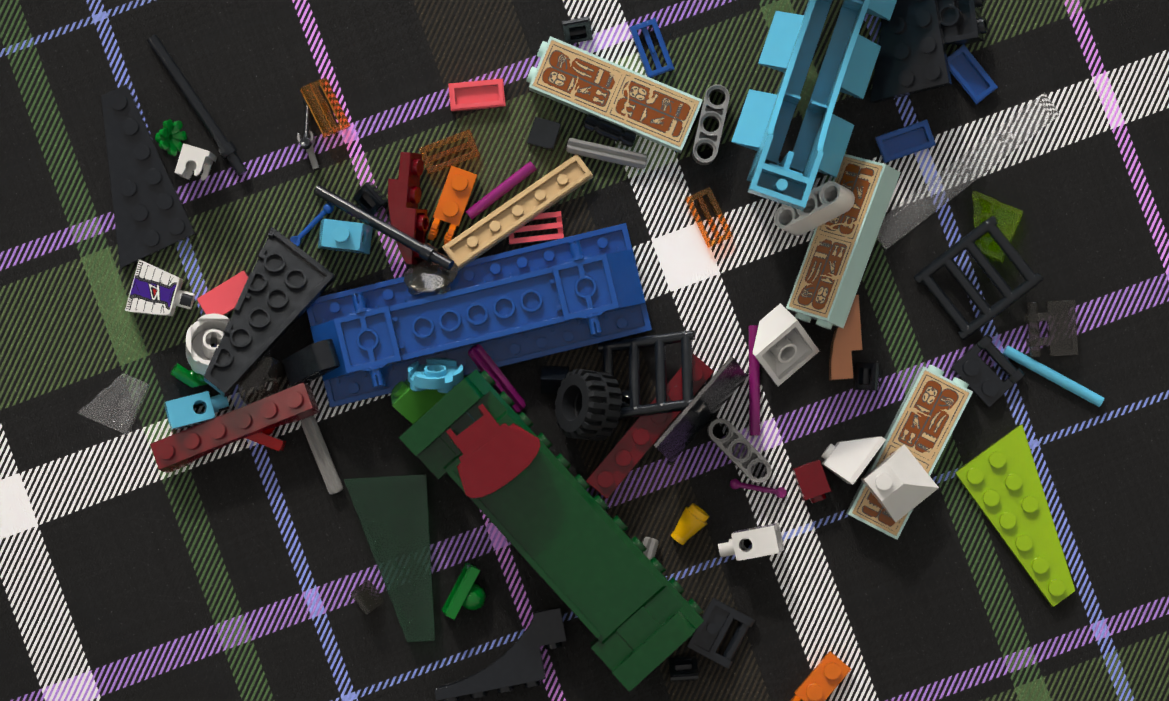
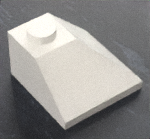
(782, 344)
(851, 457)
(899, 483)

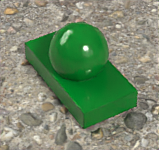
(465, 593)

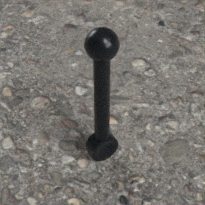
(305, 142)

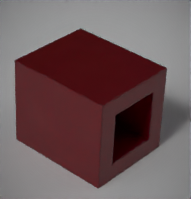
(811, 481)

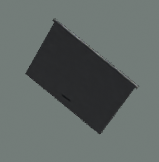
(701, 410)

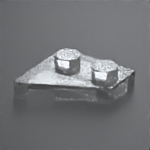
(118, 403)

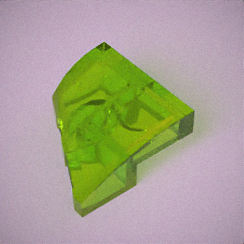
(1007, 218)

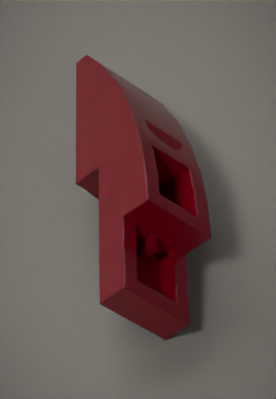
(403, 203)

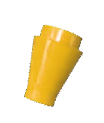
(690, 522)

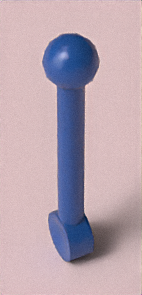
(327, 208)

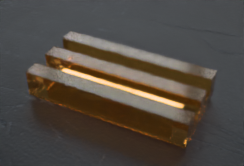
(316, 111)
(454, 161)
(718, 239)

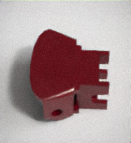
(492, 454)

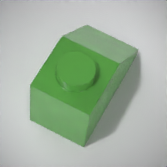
(413, 403)

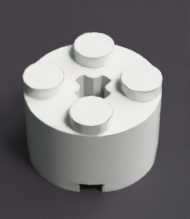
(200, 336)

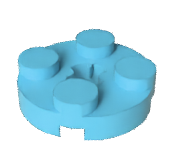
(435, 374)

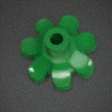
(170, 137)

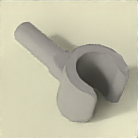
(310, 151)

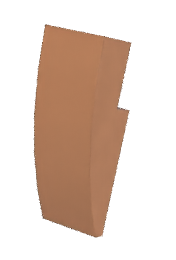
(843, 343)

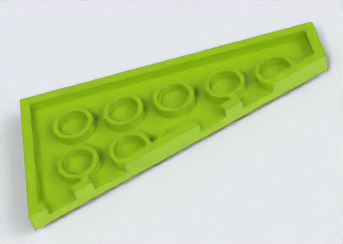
(1013, 500)

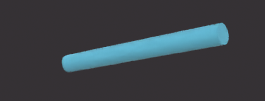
(1053, 376)

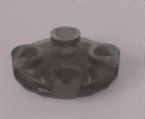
(429, 278)

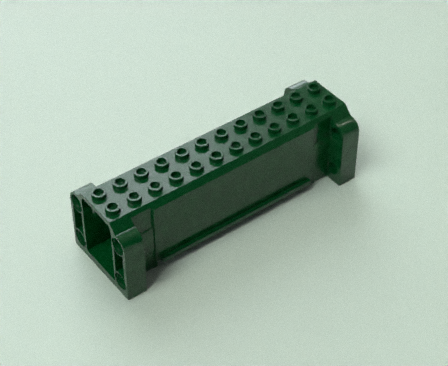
(567, 538)

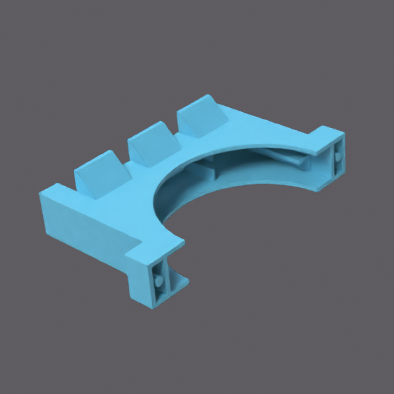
(822, 134)

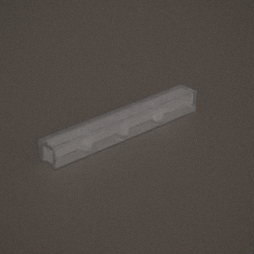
(966, 170)

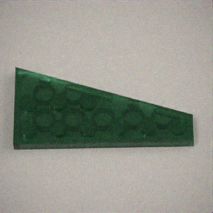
(398, 533)

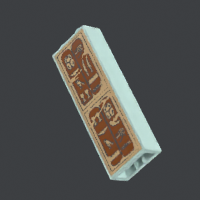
(614, 94)
(843, 245)
(924, 428)

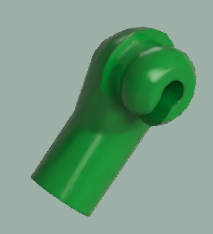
(187, 376)

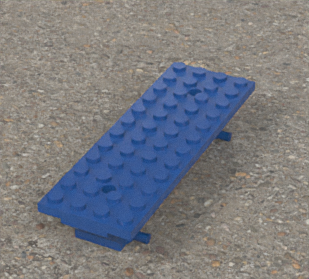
(508, 302)

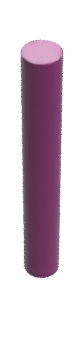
(501, 190)

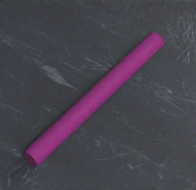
(754, 385)

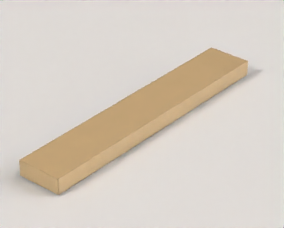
(517, 211)

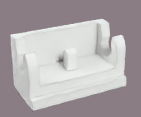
(194, 160)

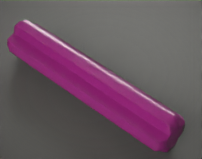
(485, 363)

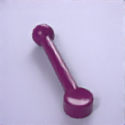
(780, 492)

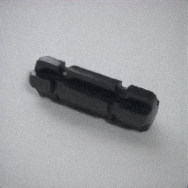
(609, 130)

